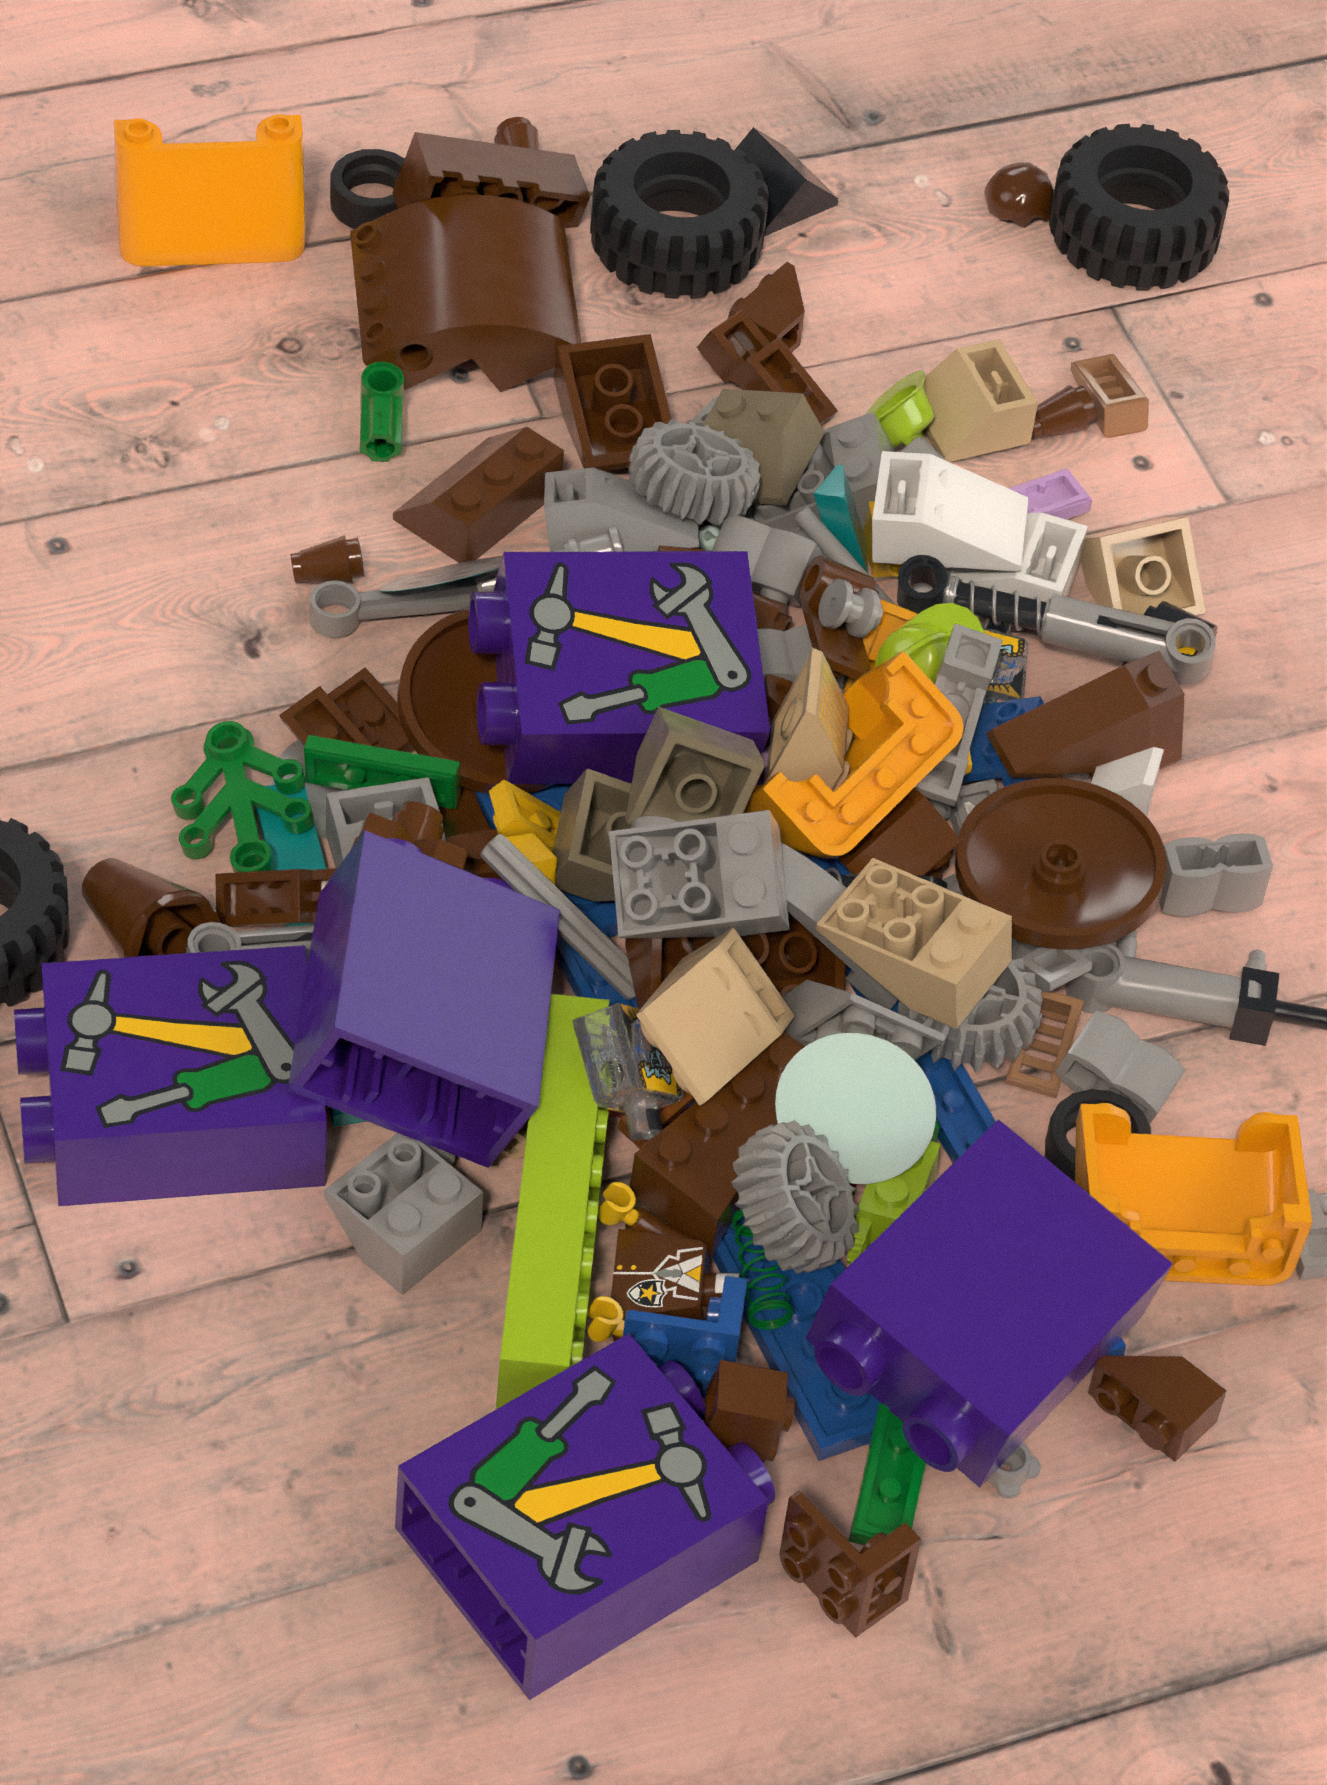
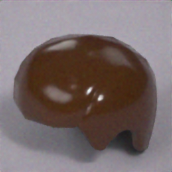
(1019, 193)

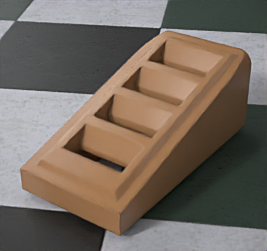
(1117, 399)
(1056, 1008)

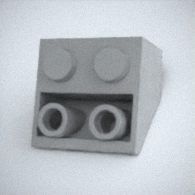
(405, 1210)

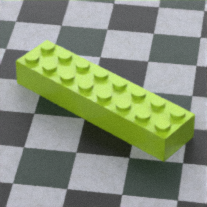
(554, 1214)

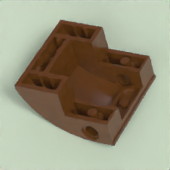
(462, 285)

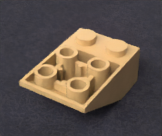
(920, 940)
(714, 1015)

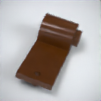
(842, 651)

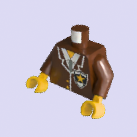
(653, 1269)

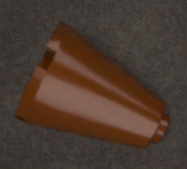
(143, 910)

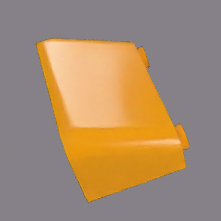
(210, 197)
(899, 736)
(1204, 1203)

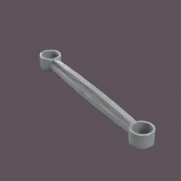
(378, 604)

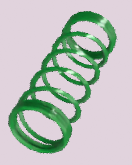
(767, 1304)

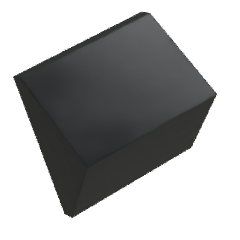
(791, 186)

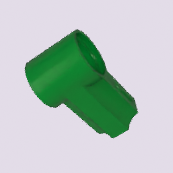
(381, 411)

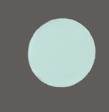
(864, 1100)

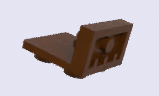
(850, 1584)

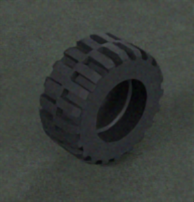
(1130, 242)
(672, 251)
(37, 913)

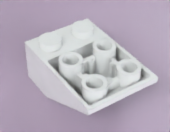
(945, 513)
(1048, 561)

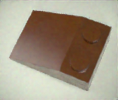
(609, 397)

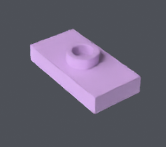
(1055, 495)

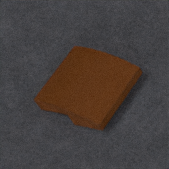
(352, 712)

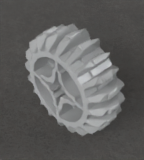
(694, 471)
(995, 1027)
(795, 1197)

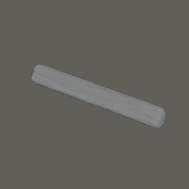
(572, 925)

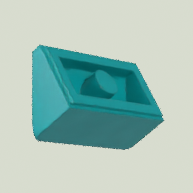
(840, 514)

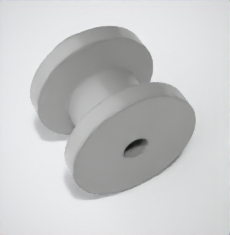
(858, 611)

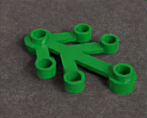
(228, 750)

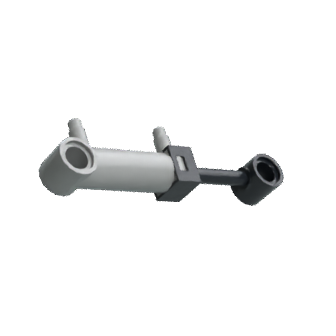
(1239, 1003)

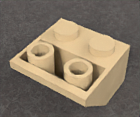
(979, 403)

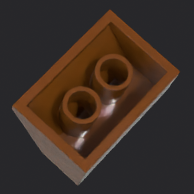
(483, 494)

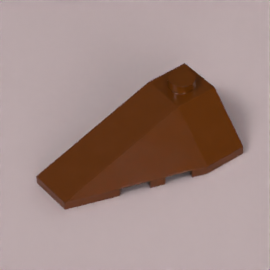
(1097, 723)

